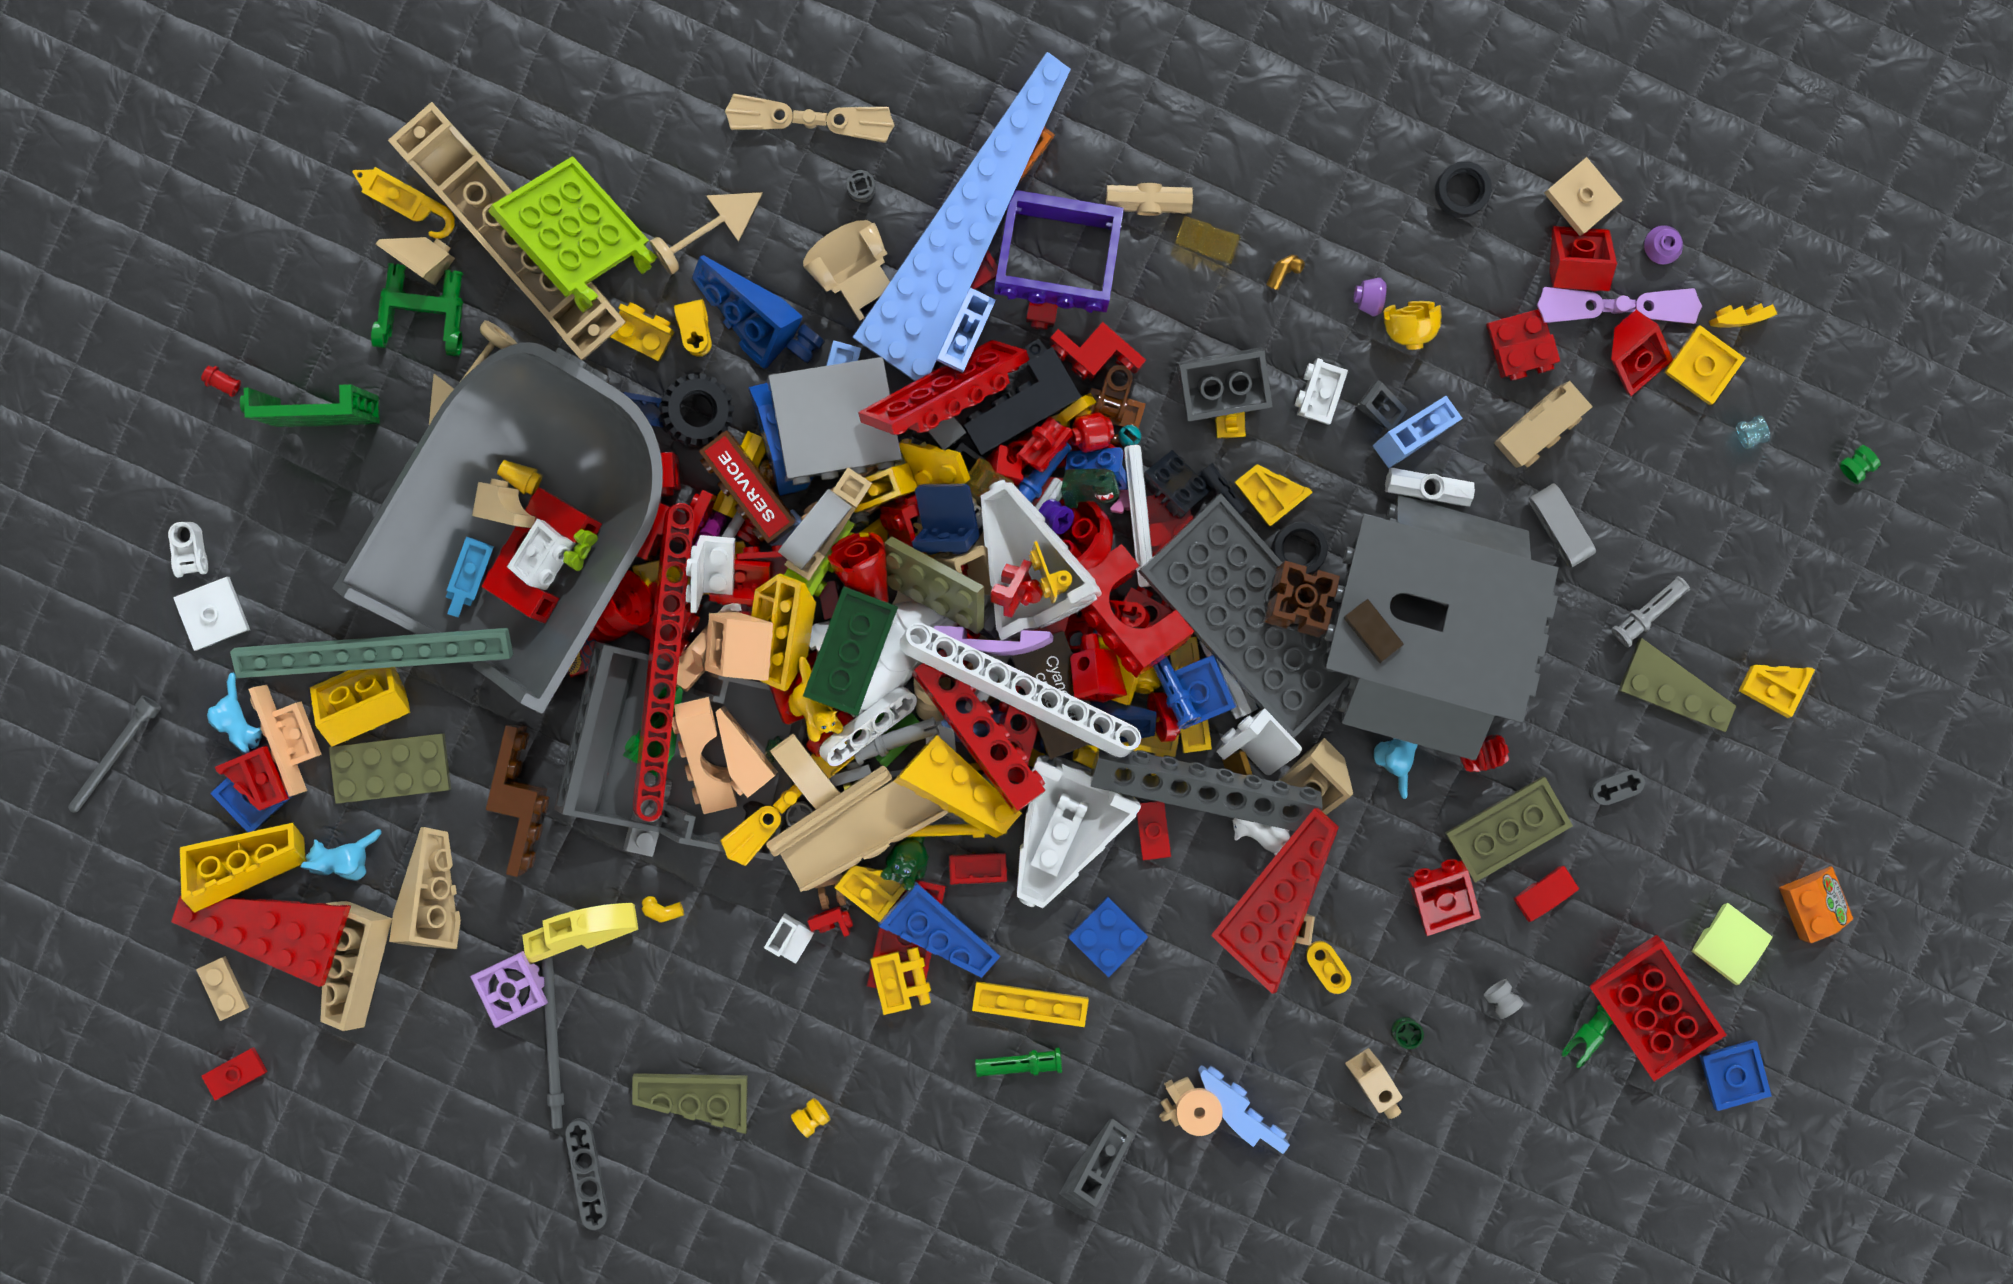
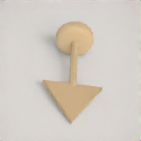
(733, 210)
(492, 333)

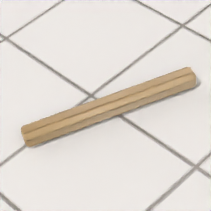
(829, 810)

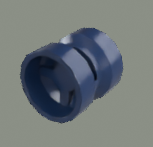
(806, 342)

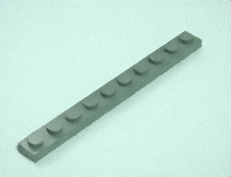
(372, 653)

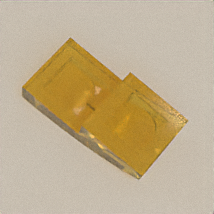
(1207, 240)

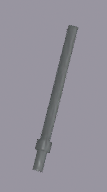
(555, 1097)

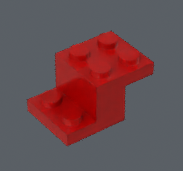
(1096, 352)
(702, 508)

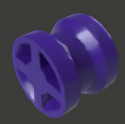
(1056, 516)

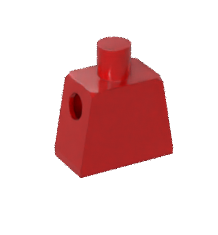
(1096, 672)

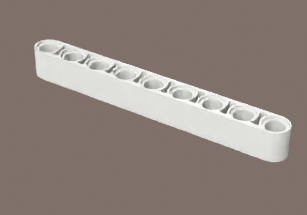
(1006, 692)

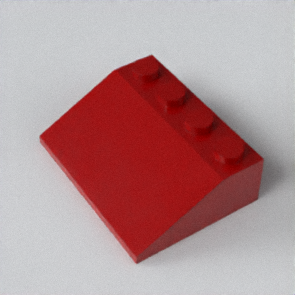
(1657, 1008)

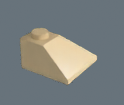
(420, 255)
(1325, 772)

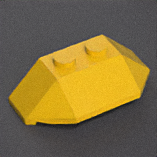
(791, 611)

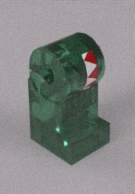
(1089, 485)

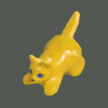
(818, 716)

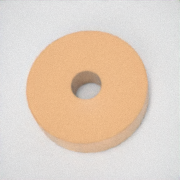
(1208, 1121)

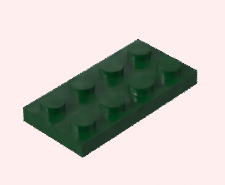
(850, 651)

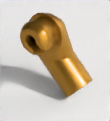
(1283, 267)

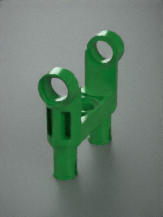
(446, 304)

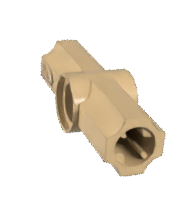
(1150, 199)

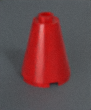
(861, 564)

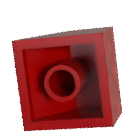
(1582, 260)

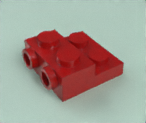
(1522, 345)
(1162, 523)
(1444, 896)

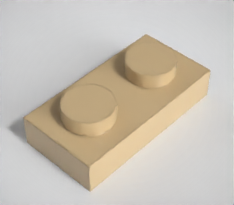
(222, 988)

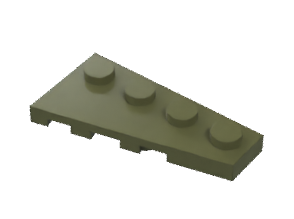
(701, 1097)

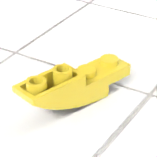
(580, 927)

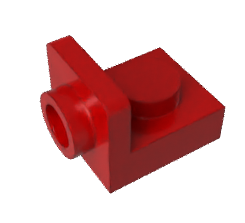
(825, 920)

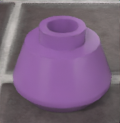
(1663, 245)
(1371, 296)

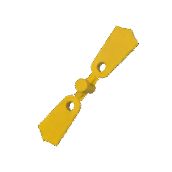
(753, 833)

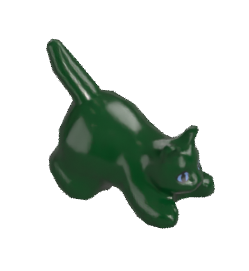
(906, 862)

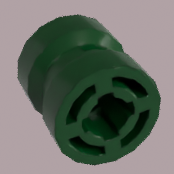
(1412, 1034)

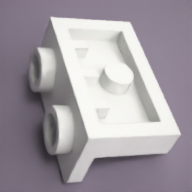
(540, 555)

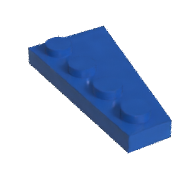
(933, 927)

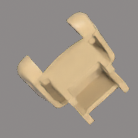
(850, 263)

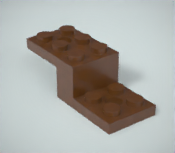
(517, 799)

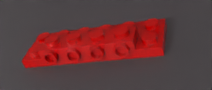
(946, 391)

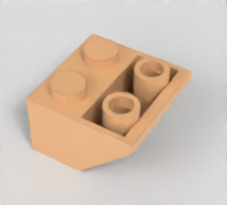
(738, 646)

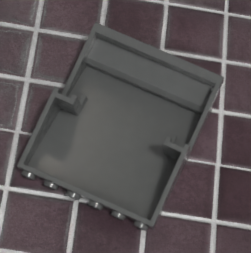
(601, 781)

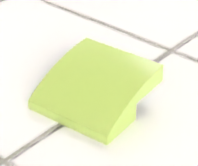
(1732, 944)

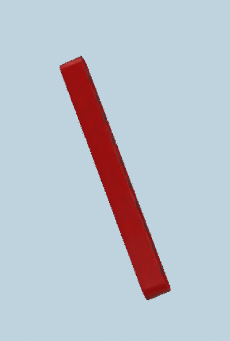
(656, 675)

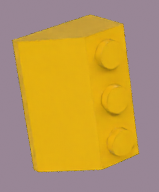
(357, 702)

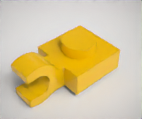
(1077, 409)

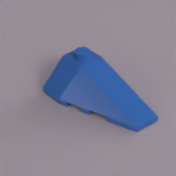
(756, 315)

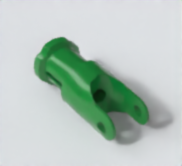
(1591, 1034)

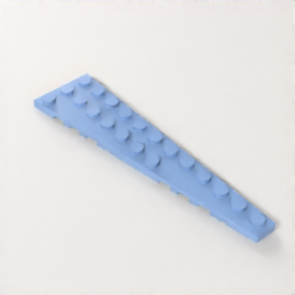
(931, 284)

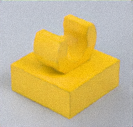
(1230, 425)

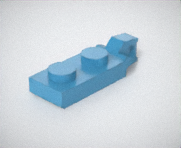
(468, 574)

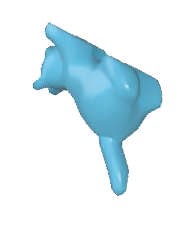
(229, 718)
(1398, 759)
(344, 860)

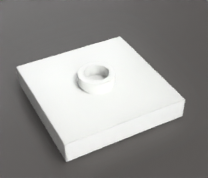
(211, 613)

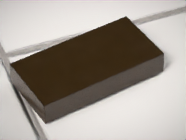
(1373, 630)

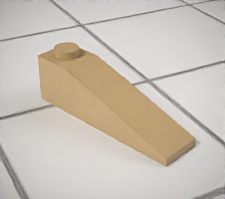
(426, 903)

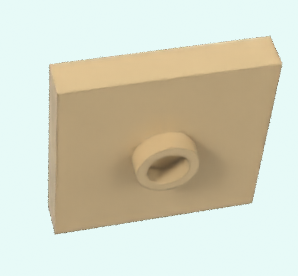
(1583, 196)

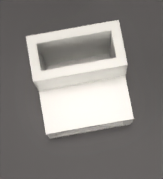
(789, 938)

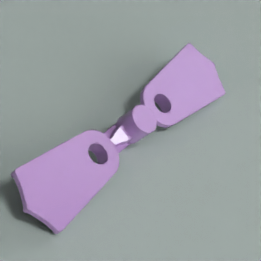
(1570, 305)

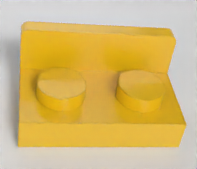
(643, 333)

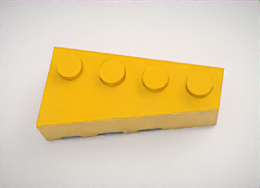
(957, 788)

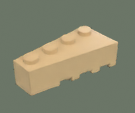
(354, 968)

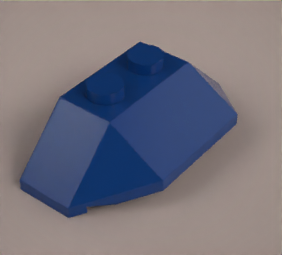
(766, 419)

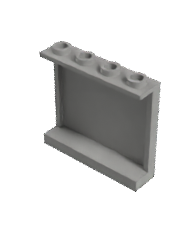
(822, 424)

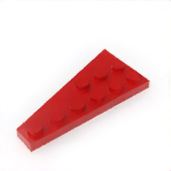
(276, 932)

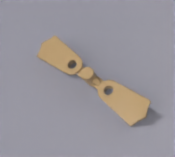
(860, 122)

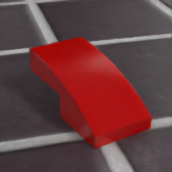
(1546, 893)

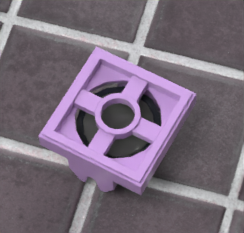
(512, 986)

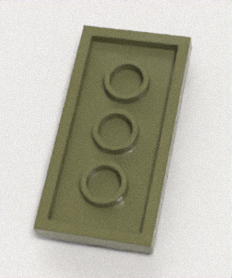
(935, 585)
(390, 768)
(1509, 829)

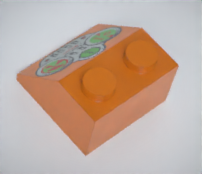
(1816, 905)

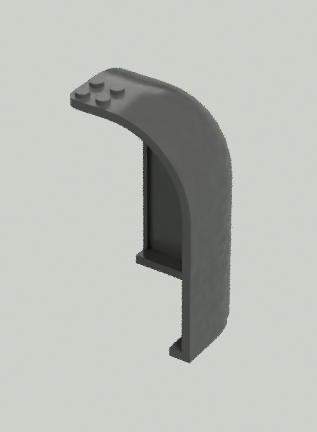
(592, 453)

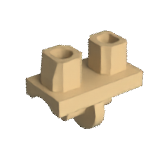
(1176, 1090)

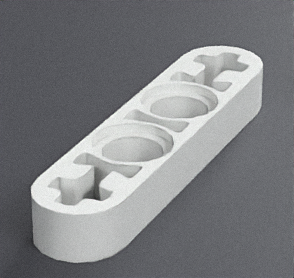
(869, 728)

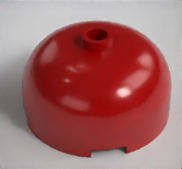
(1089, 535)

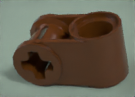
(1114, 395)

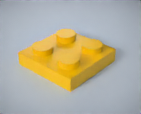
(1704, 365)

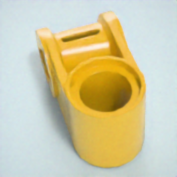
(693, 322)

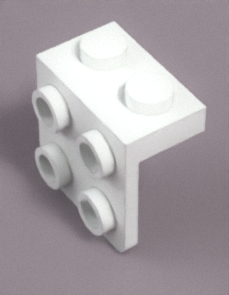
(1262, 741)

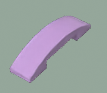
(1028, 642)

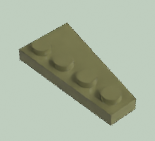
(1670, 686)

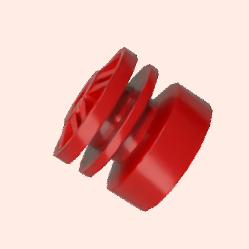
(626, 611)

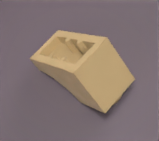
(500, 504)

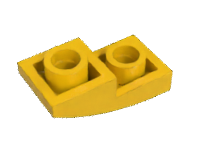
(1736, 318)

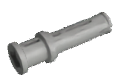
(1641, 619)
(897, 738)

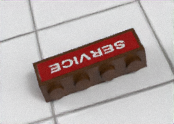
(748, 487)

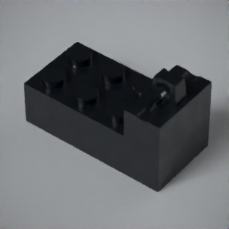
(1030, 405)

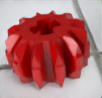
(1491, 755)

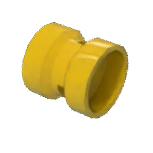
(810, 1117)

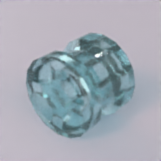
(1753, 432)

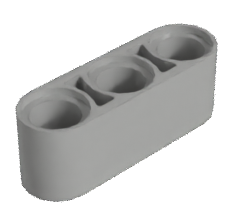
(1562, 525)
(814, 529)

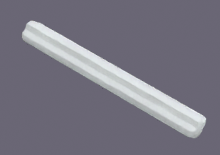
(1138, 508)

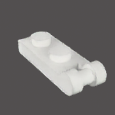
(1059, 835)

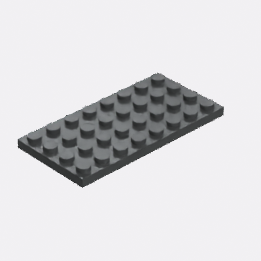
(1222, 586)

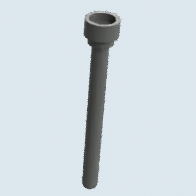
(145, 709)

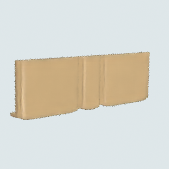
(859, 833)

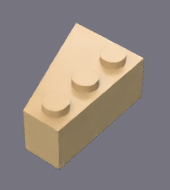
(1543, 425)

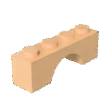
(712, 783)

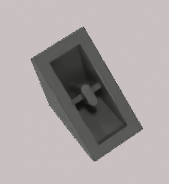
(1382, 406)

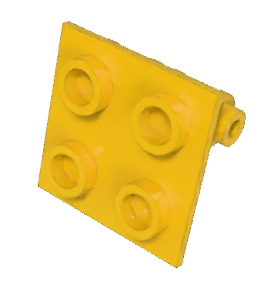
(1050, 584)

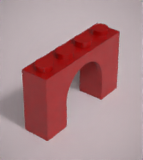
(507, 585)
(1135, 647)

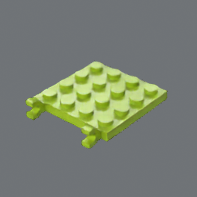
(571, 229)

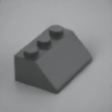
(1224, 384)

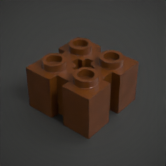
(1315, 590)

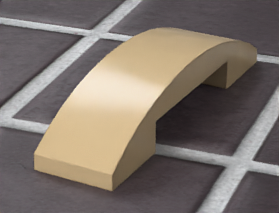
(851, 489)
(804, 771)

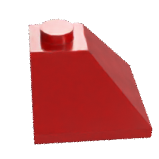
(1638, 351)

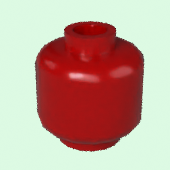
(1092, 432)

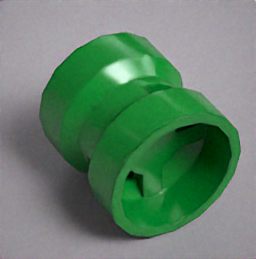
(1862, 462)

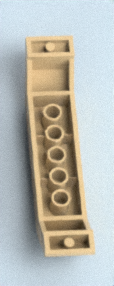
(469, 189)

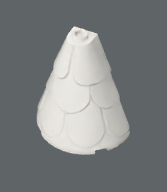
(1009, 534)
(894, 666)
(1103, 820)

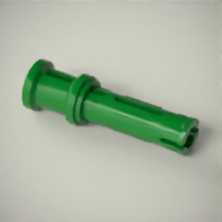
(1033, 1063)

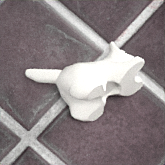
(1268, 836)

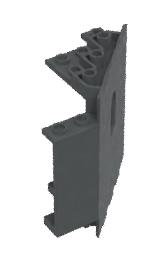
(1485, 660)

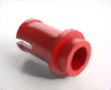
(220, 380)

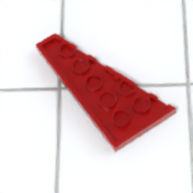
(1271, 912)

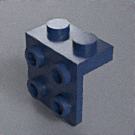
(946, 519)

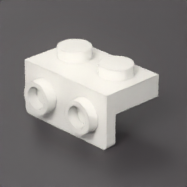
(1321, 392)

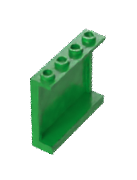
(355, 408)

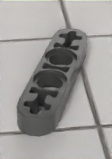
(591, 1173)

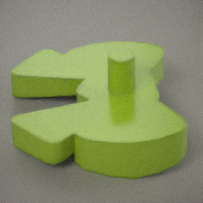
(576, 558)

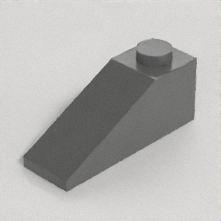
(1096, 1166)

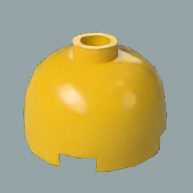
(1413, 324)

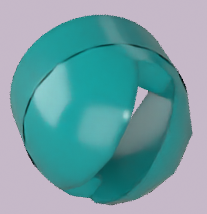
(1125, 440)

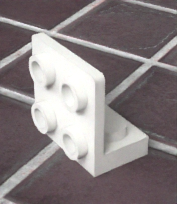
(710, 568)

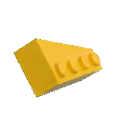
(237, 862)

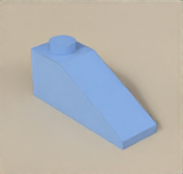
(966, 330)
(1416, 431)

